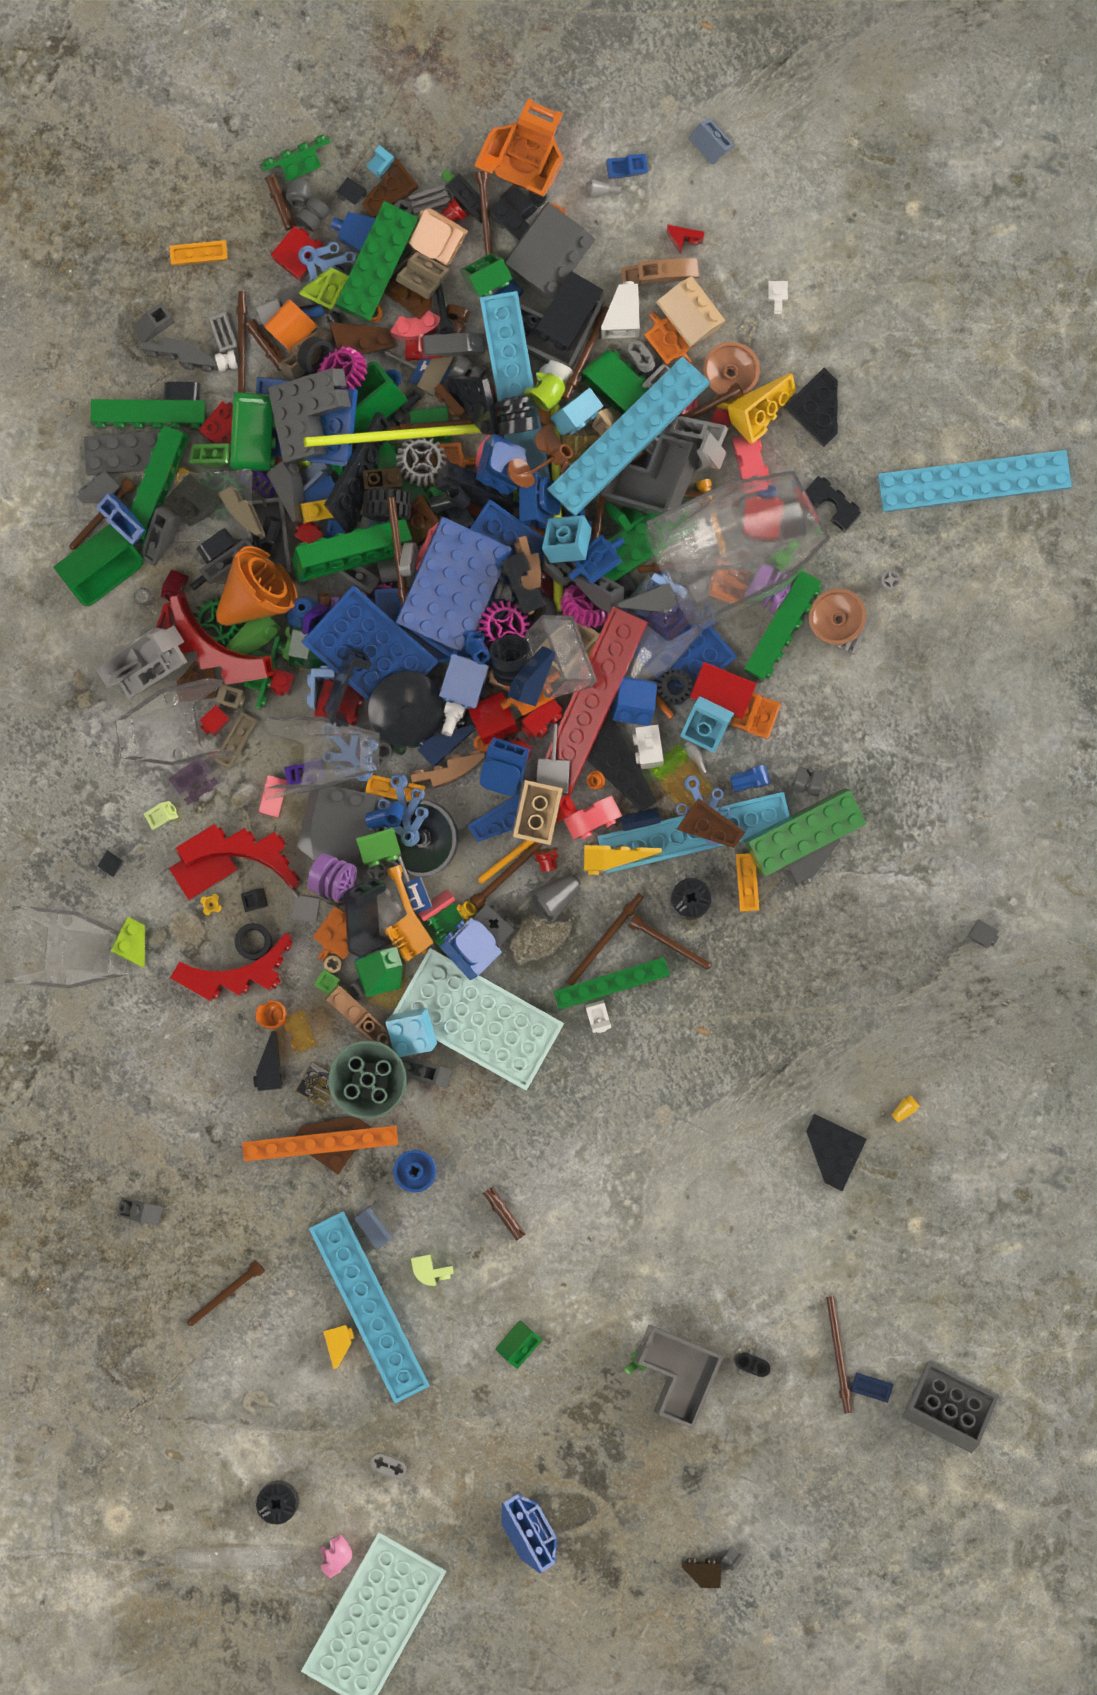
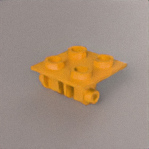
(409, 936)

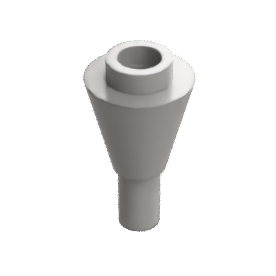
(598, 188)
(694, 753)

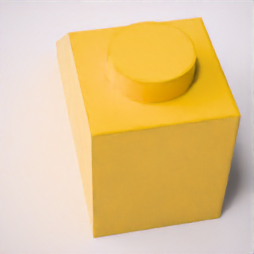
(338, 1343)

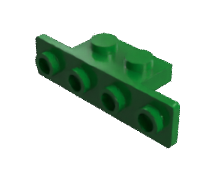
(298, 161)
(263, 684)

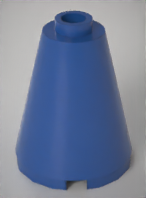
(296, 615)

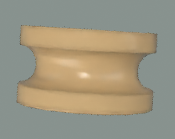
(335, 958)

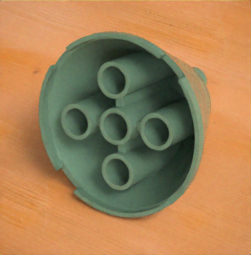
(349, 1076)

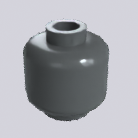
(298, 192)

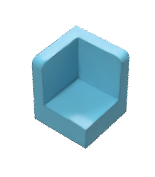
(380, 162)

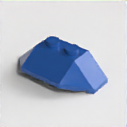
(529, 1532)

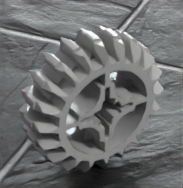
(416, 455)

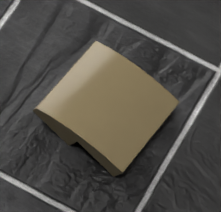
(422, 275)

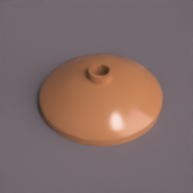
(735, 358)
(835, 605)

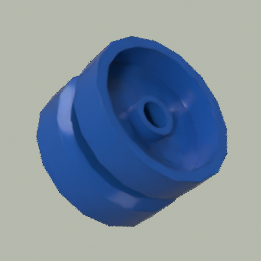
(403, 1171)

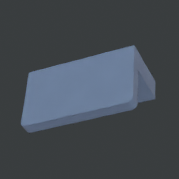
(710, 141)
(314, 474)
(373, 1228)

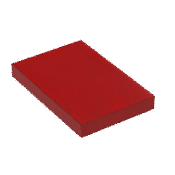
(723, 689)
(202, 874)

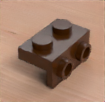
(443, 394)

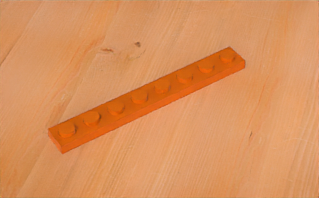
(320, 1143)

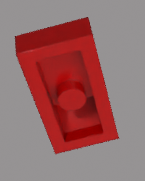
(680, 234)
(415, 351)

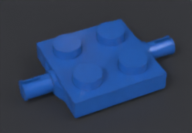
(599, 560)

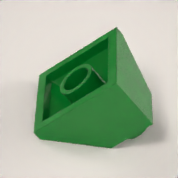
(380, 972)

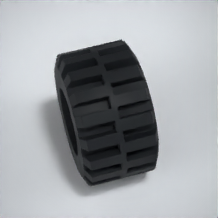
(376, 505)

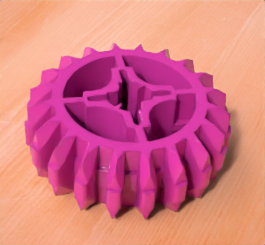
(350, 361)
(579, 605)
(507, 618)

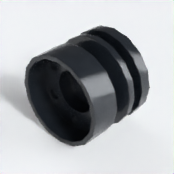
(516, 415)
(508, 657)
(691, 910)
(289, 1502)

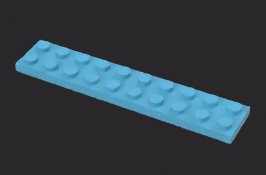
(511, 365)
(628, 436)
(974, 481)
(748, 815)
(369, 1307)

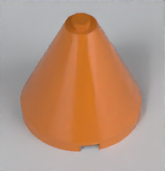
(255, 588)

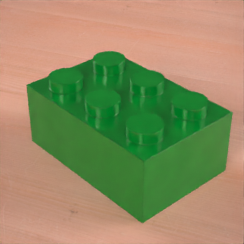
(486, 275)

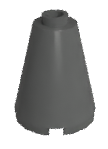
(553, 897)

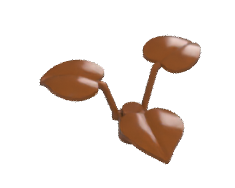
(546, 441)

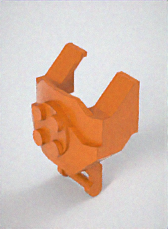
(524, 150)

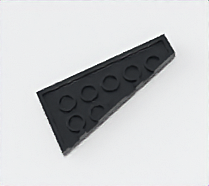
(348, 493)
(616, 763)

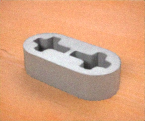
(644, 354)
(408, 559)
(390, 1461)

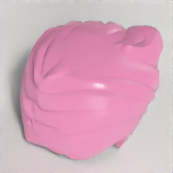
(336, 1557)

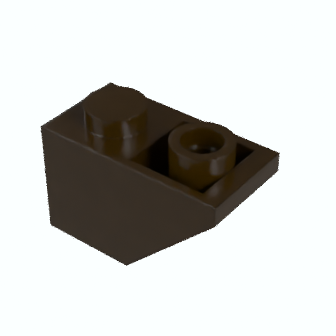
(382, 478)
(705, 1574)

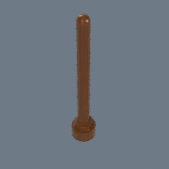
(482, 178)
(733, 392)
(126, 487)
(480, 898)
(637, 923)
(254, 1270)

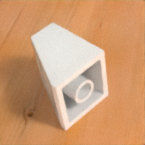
(623, 314)

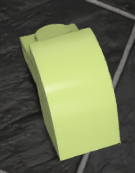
(426, 1273)

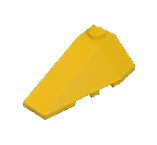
(756, 409)
(604, 858)

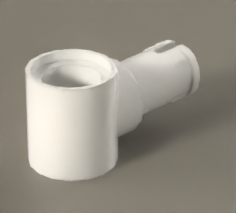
(453, 713)

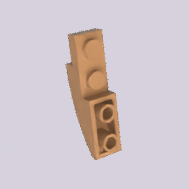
(661, 271)
(532, 577)
(457, 768)
(358, 1016)

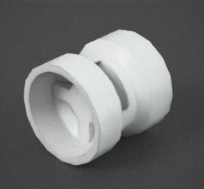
(226, 361)

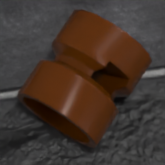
(460, 314)

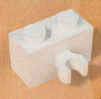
(649, 747)

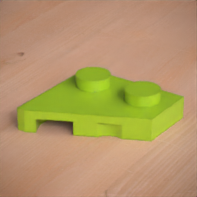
(325, 287)
(131, 942)

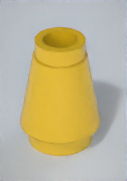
(905, 1108)

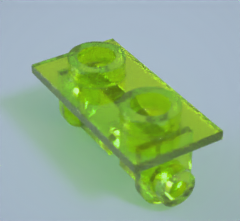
(671, 760)

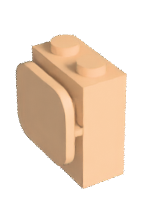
(437, 236)

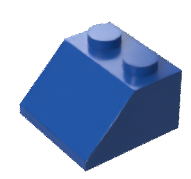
(634, 701)

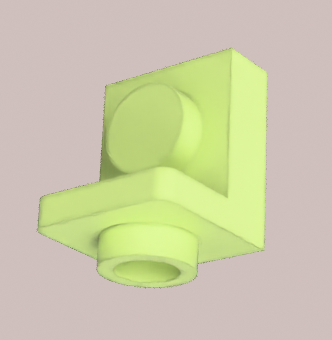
(161, 815)

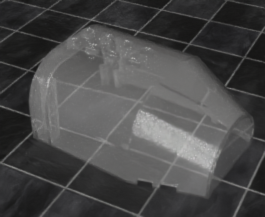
(736, 545)

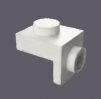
(598, 1016)

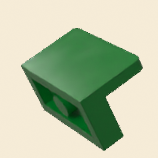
(625, 517)
(518, 1344)

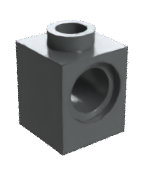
(983, 934)

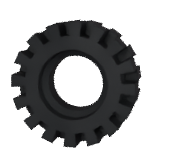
(674, 675)

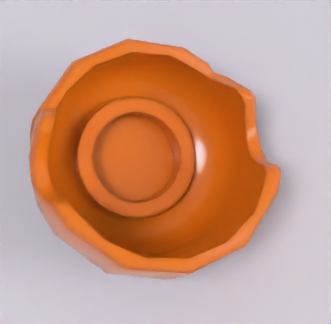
(271, 1014)

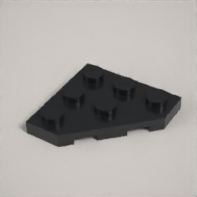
(477, 401)
(817, 407)
(834, 1150)

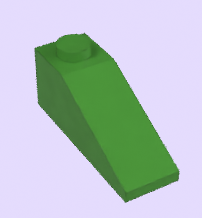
(210, 455)
(253, 635)

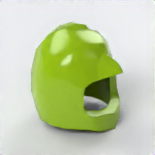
(547, 391)

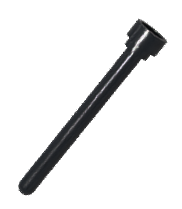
(445, 326)

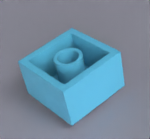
(577, 413)
(566, 539)
(706, 724)
(411, 1032)

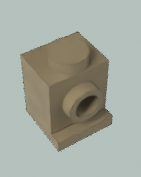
(224, 694)

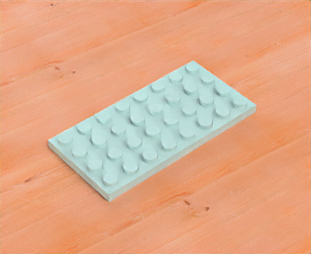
(481, 1019)
(374, 1619)

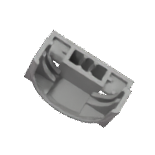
(704, 434)
(144, 661)

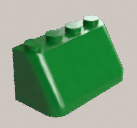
(614, 381)
(375, 395)
(252, 432)
(99, 565)

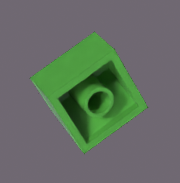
(379, 847)

